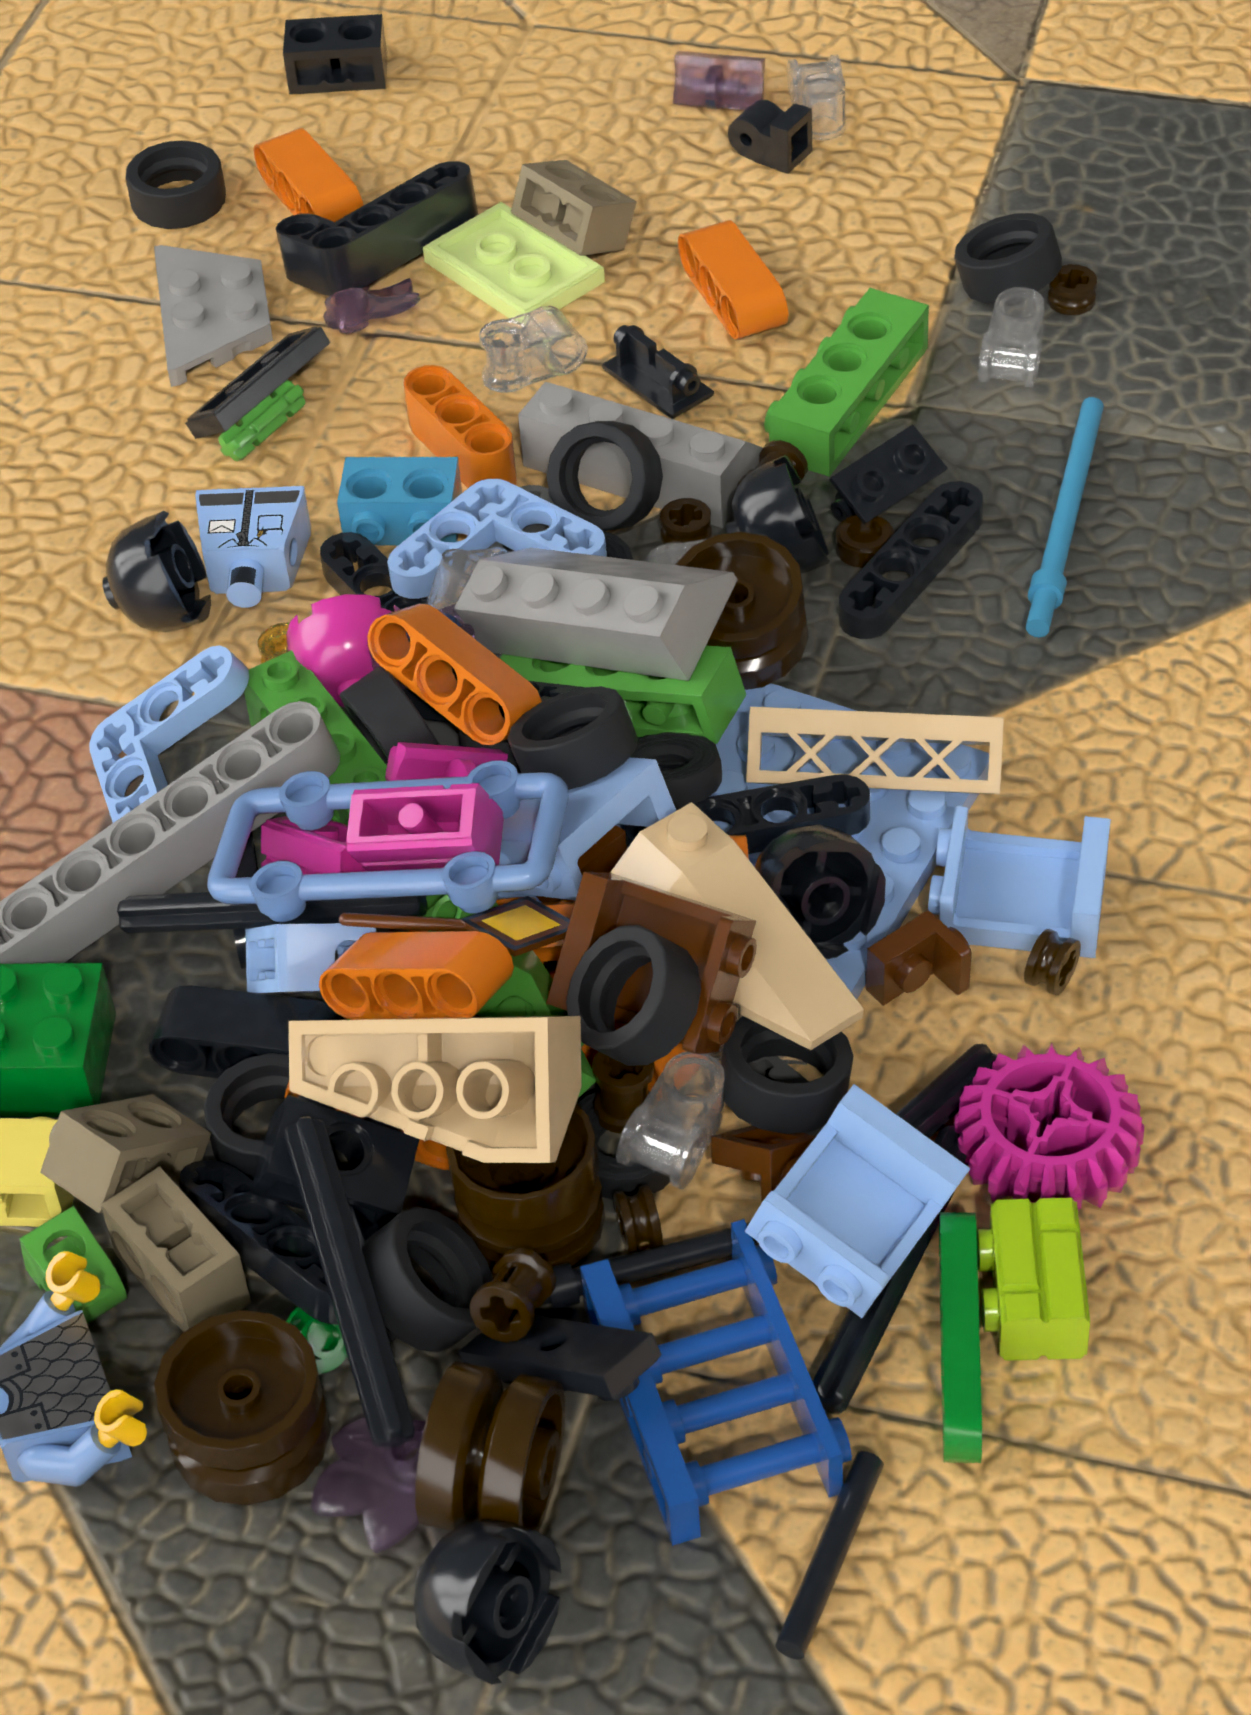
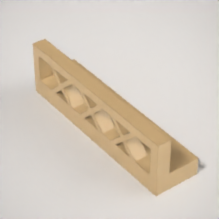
(877, 727)

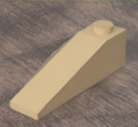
(790, 980)
(468, 1083)

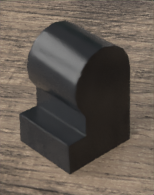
(773, 136)

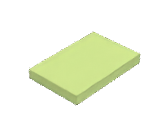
(512, 263)

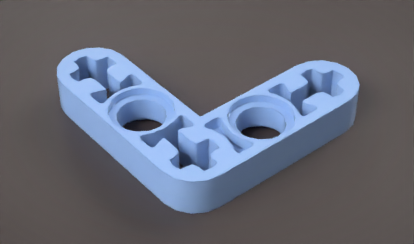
(488, 514)
(135, 729)

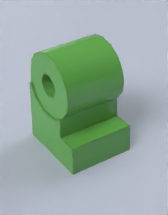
(82, 1243)

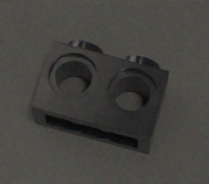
(335, 54)

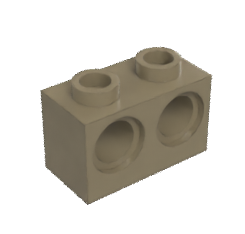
(573, 207)
(116, 1143)
(175, 1251)

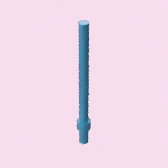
(1048, 582)

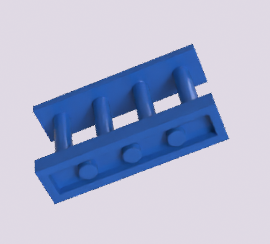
(661, 1426)

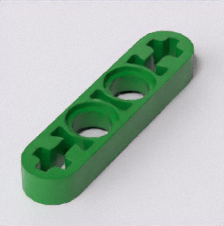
(960, 1338)

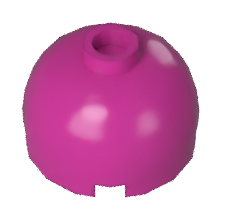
(336, 640)

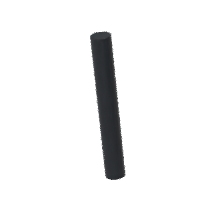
(829, 1556)

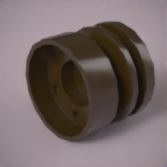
(534, 1205)

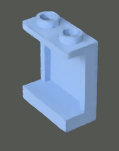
(626, 796)
(1015, 886)
(856, 1201)

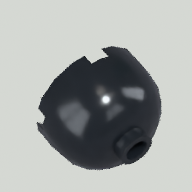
(773, 508)
(156, 575)
(825, 884)
(487, 1598)

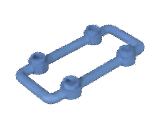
(309, 802)

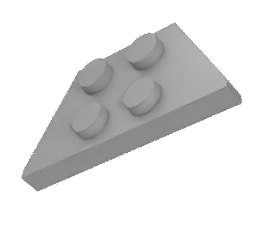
(209, 307)

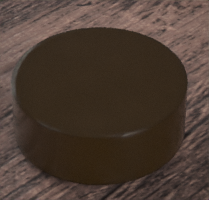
(860, 542)

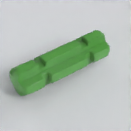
(262, 421)

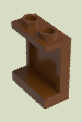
(714, 938)

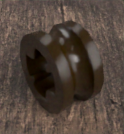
(1073, 290)
(685, 512)
(1052, 961)
(638, 1218)

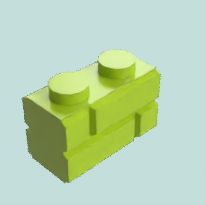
(1037, 1279)

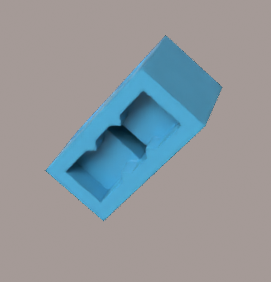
(395, 495)

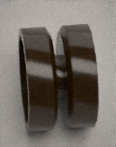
(766, 608)
(243, 1407)
(489, 1449)

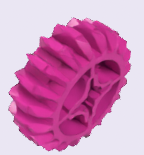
(1049, 1128)

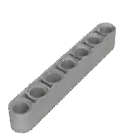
(158, 839)

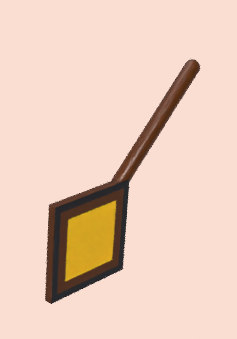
(517, 924)

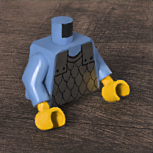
(53, 1392)

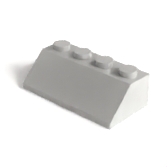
(692, 459)
(595, 610)

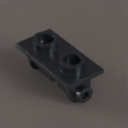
(655, 374)
(885, 476)

